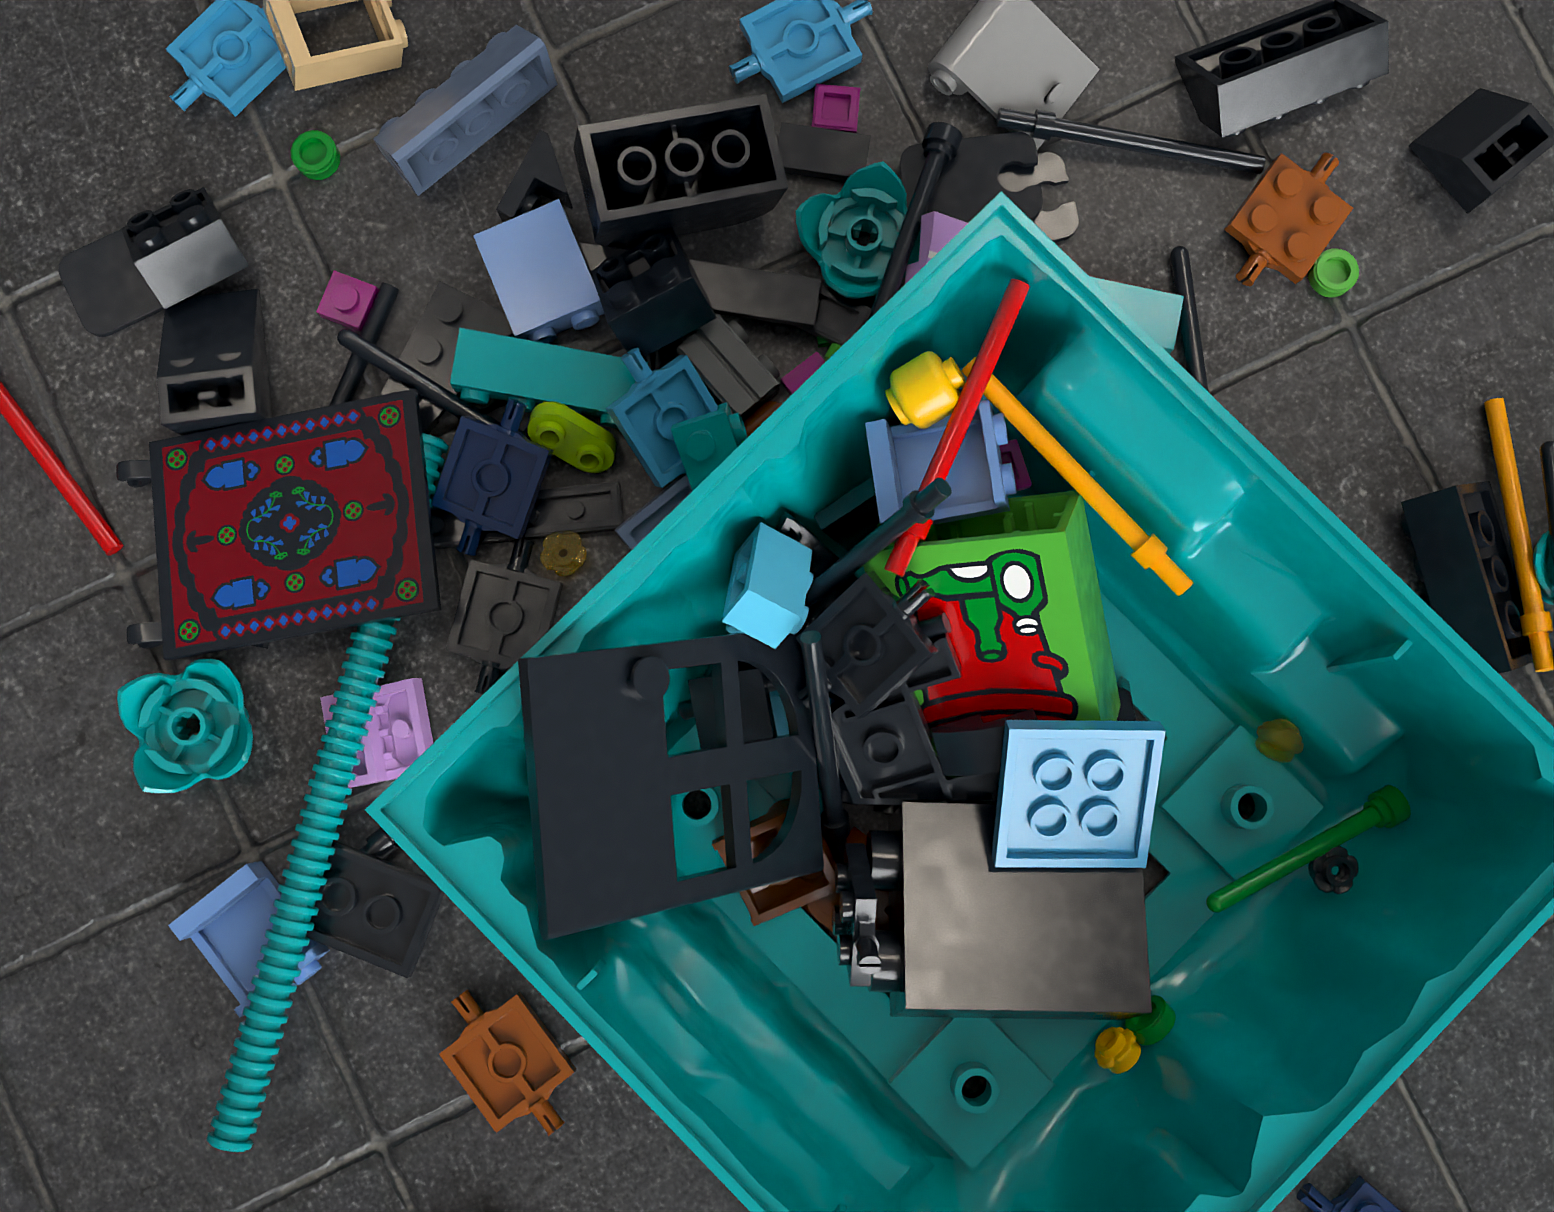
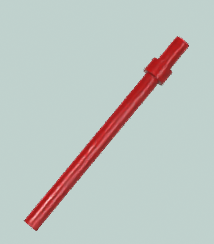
(962, 415)
(58, 473)

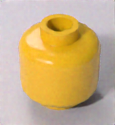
(925, 389)

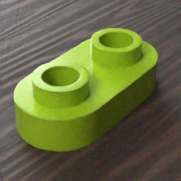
(575, 437)

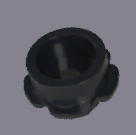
(1321, 872)

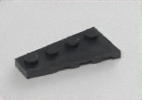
(435, 341)

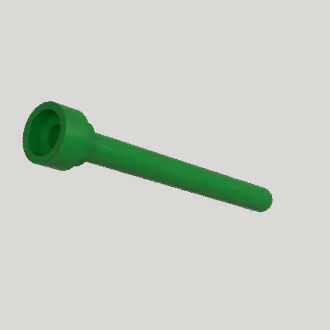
(1383, 808)

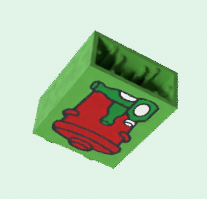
(1018, 612)

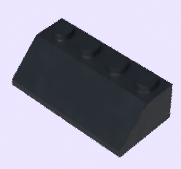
(1284, 64)
(1469, 570)

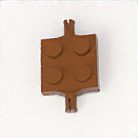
(1288, 219)
(508, 1062)

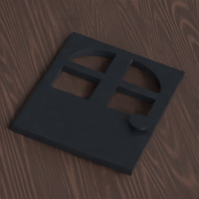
(607, 782)

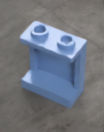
(540, 274)
(976, 477)
(232, 928)

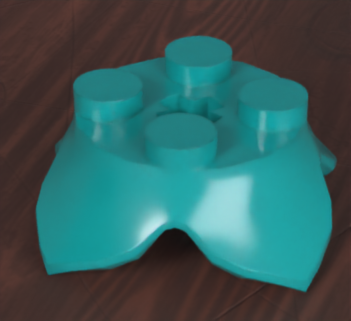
(870, 203)
(157, 713)

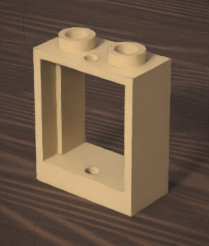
(341, 64)

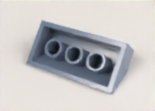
(467, 108)

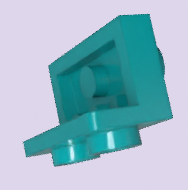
(708, 441)

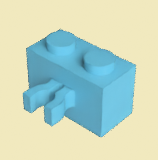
(768, 587)

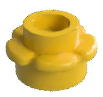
(1117, 1050)

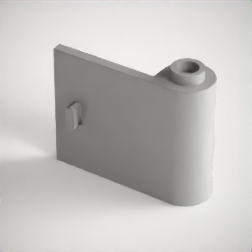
(1011, 60)

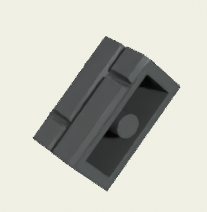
(730, 367)

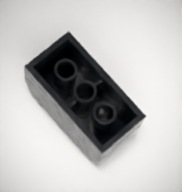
(680, 170)

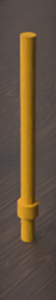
(1147, 550)
(1535, 622)

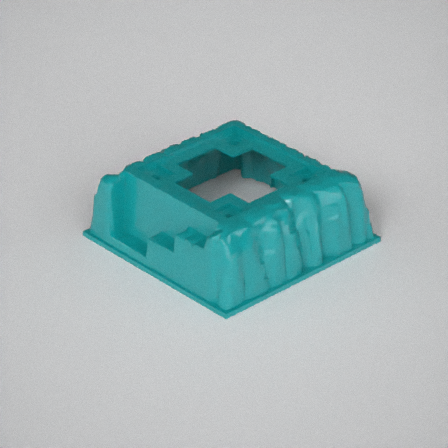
(1281, 1004)

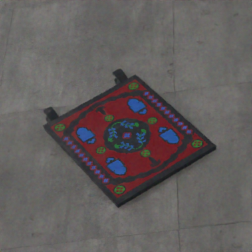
(289, 526)

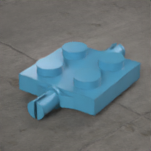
(800, 43)
(227, 55)
(653, 406)

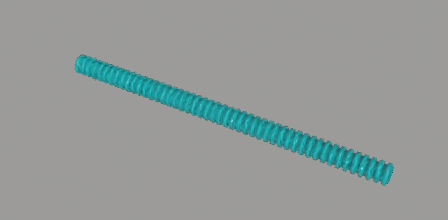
(306, 873)

